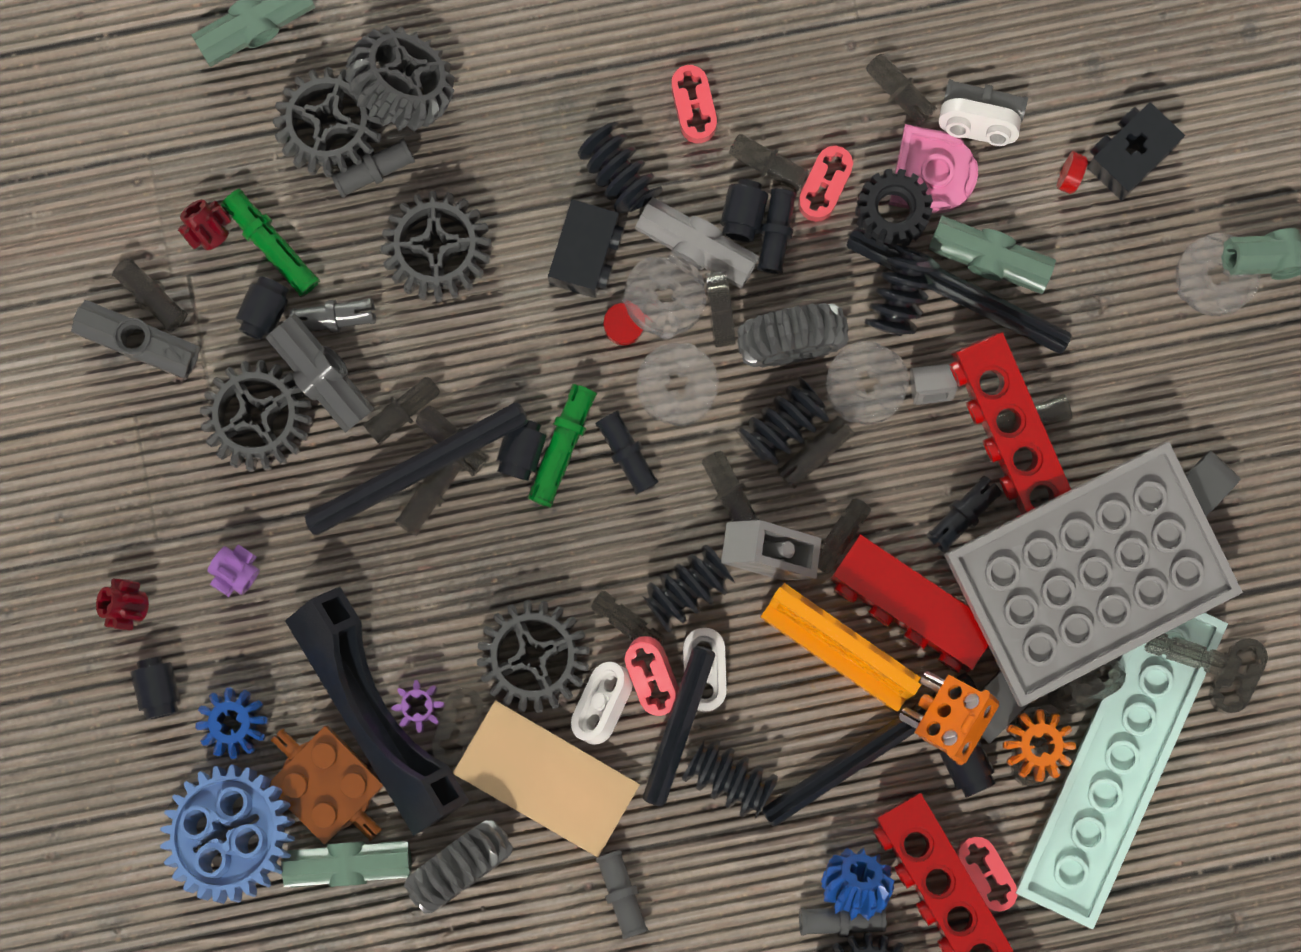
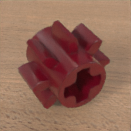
(204, 224)
(122, 604)

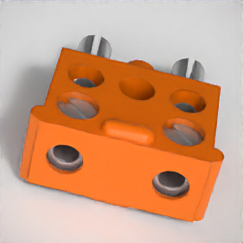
(954, 717)

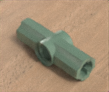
(247, 25)
(992, 254)
(1272, 254)
(347, 864)

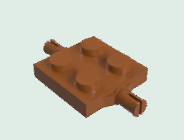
(326, 784)

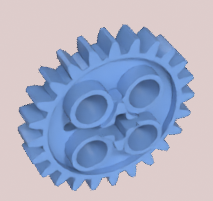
(215, 800)

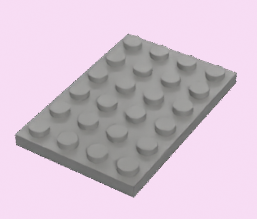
(1093, 574)

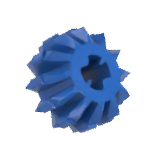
(218, 729)
(857, 883)

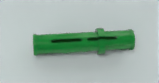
(261, 232)
(565, 437)

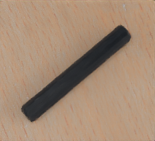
(679, 726)

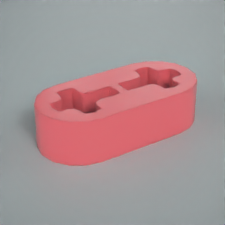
(703, 102)
(817, 178)
(643, 679)
(995, 868)

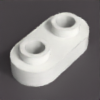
(979, 121)
(717, 674)
(601, 703)

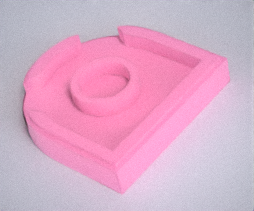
(941, 163)

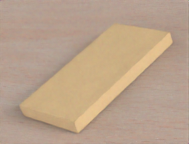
(546, 778)

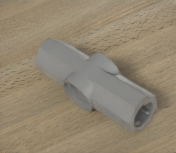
(696, 241)

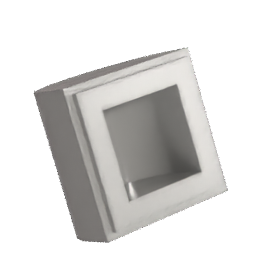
(932, 384)

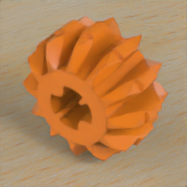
(1042, 760)

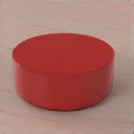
(1072, 172)
(620, 327)

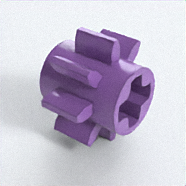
(233, 570)
(406, 708)

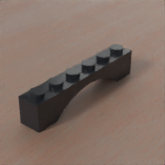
(333, 644)

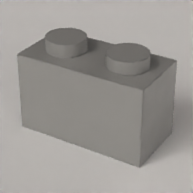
(771, 550)

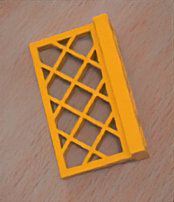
(841, 648)

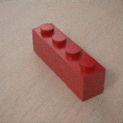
(912, 603)

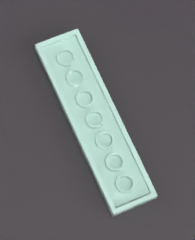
(1114, 779)

